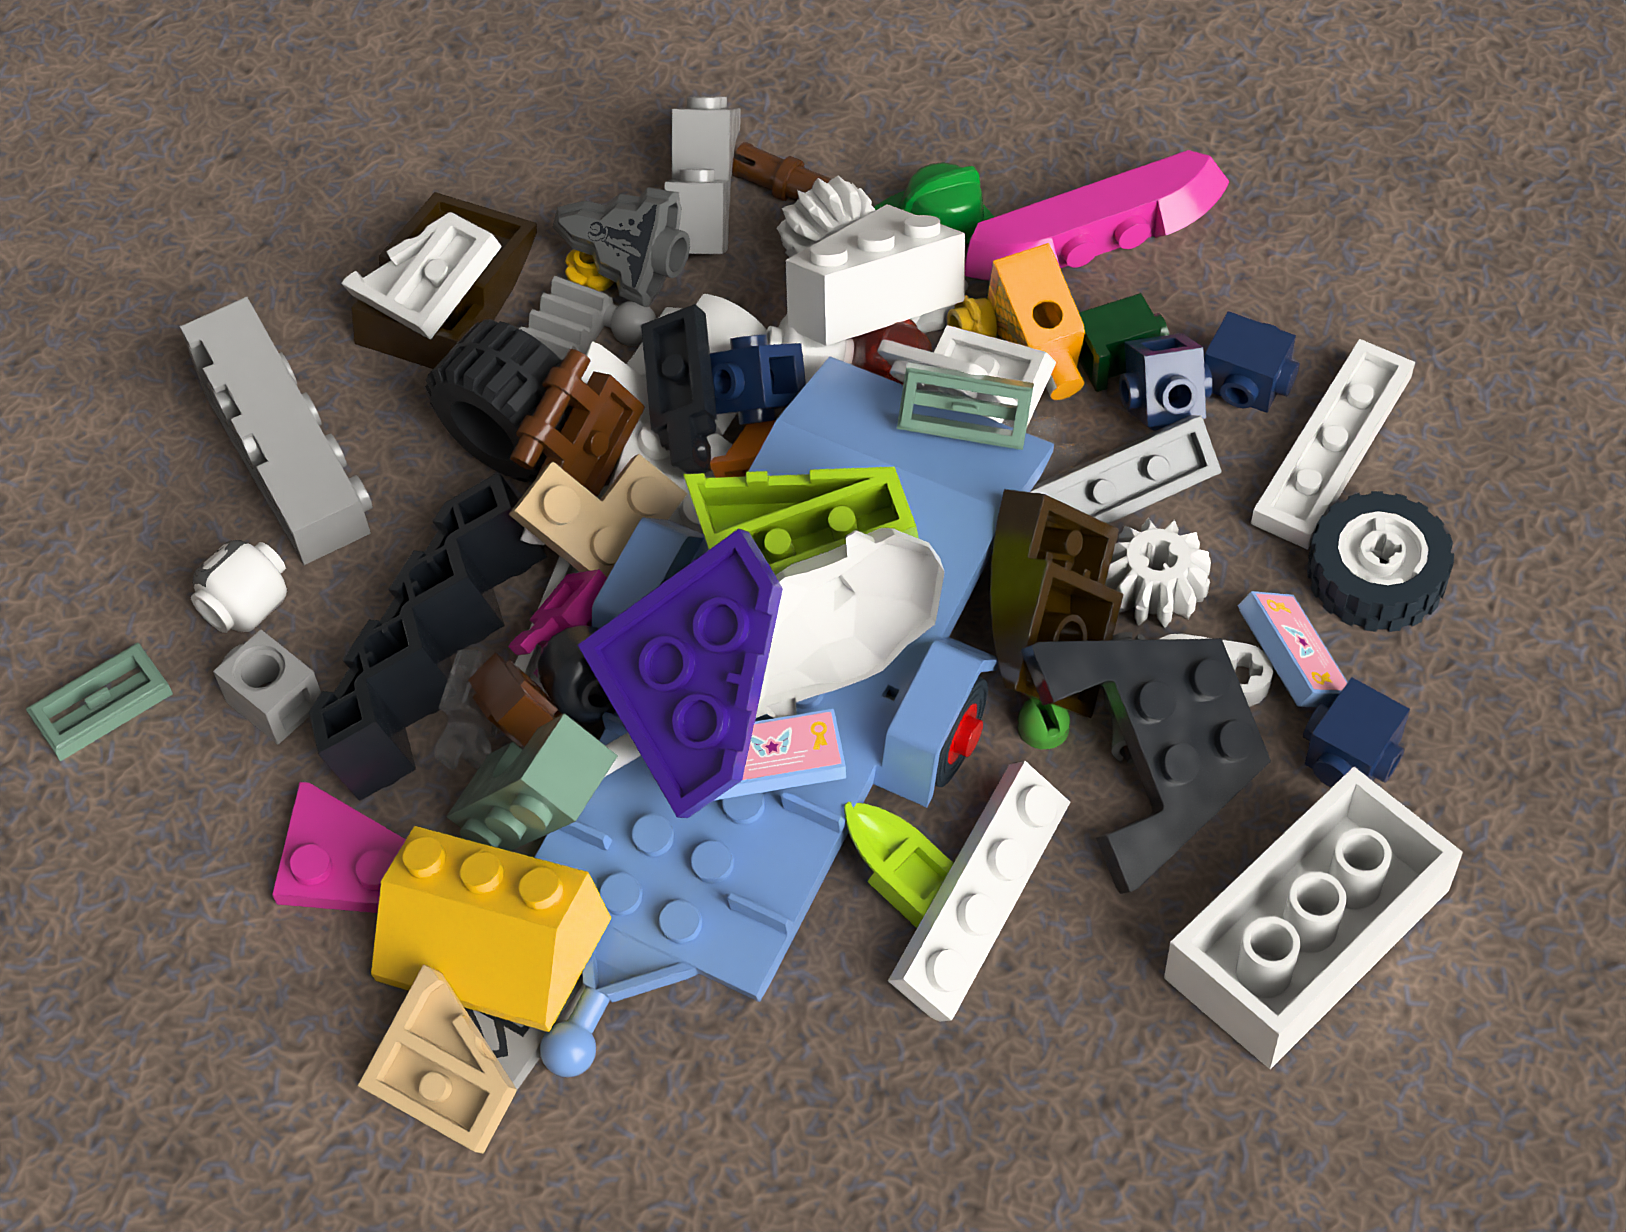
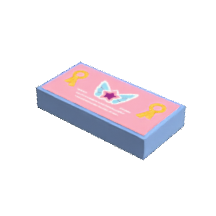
(1293, 648)
(792, 754)

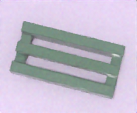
(960, 430)
(103, 709)

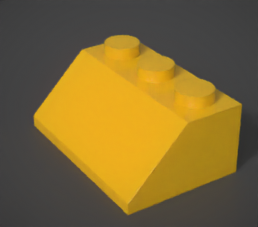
(491, 921)

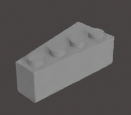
(277, 431)

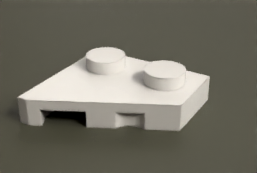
(427, 274)

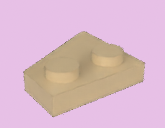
(440, 1066)

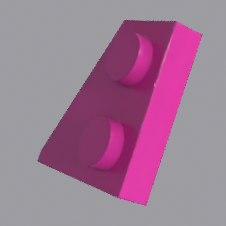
(333, 855)

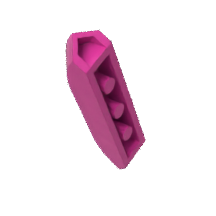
(1103, 214)

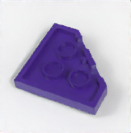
(692, 669)

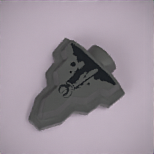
(630, 239)

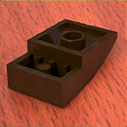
(481, 302)
(1049, 586)

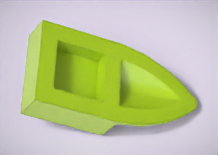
(903, 860)

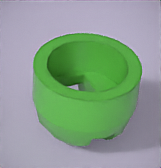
(1034, 727)

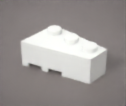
(874, 275)

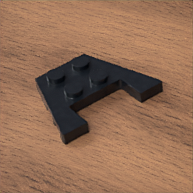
(1182, 728)

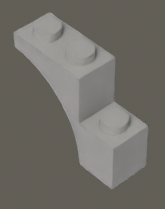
(702, 169)

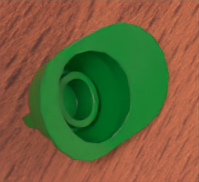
(945, 193)

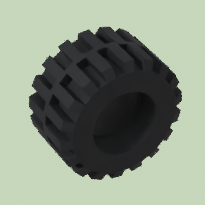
(488, 390)

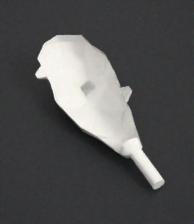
(841, 619)

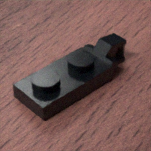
(681, 386)

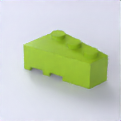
(800, 513)

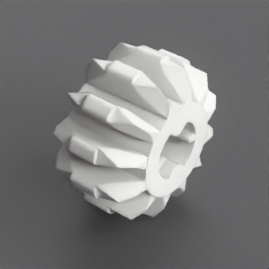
(822, 213)
(1159, 572)

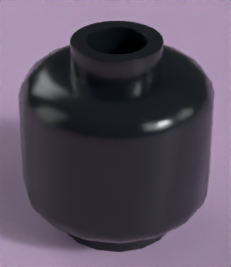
(569, 677)

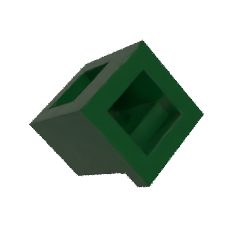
(1106, 333)

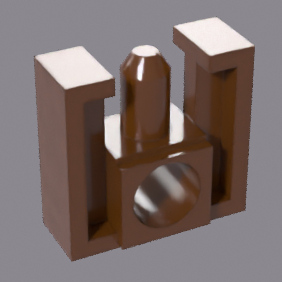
(511, 699)

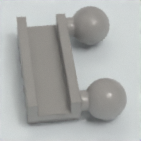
(577, 314)

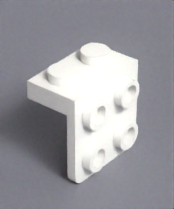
(977, 356)

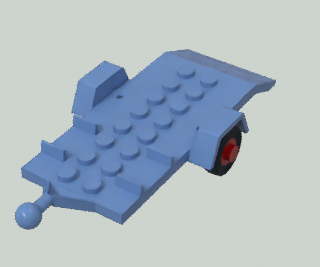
(741, 873)

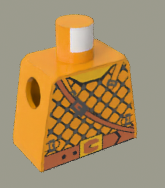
(1039, 313)

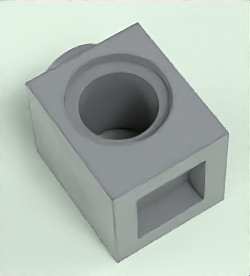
(272, 708)

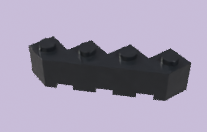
(404, 659)

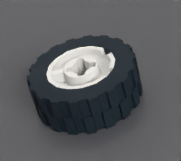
(1348, 566)

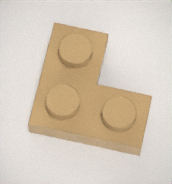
(590, 529)

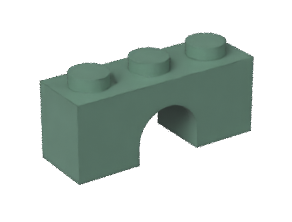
(532, 789)

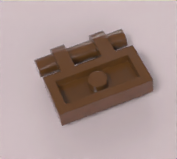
(594, 431)

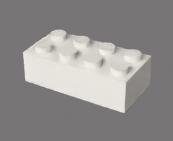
(1311, 916)

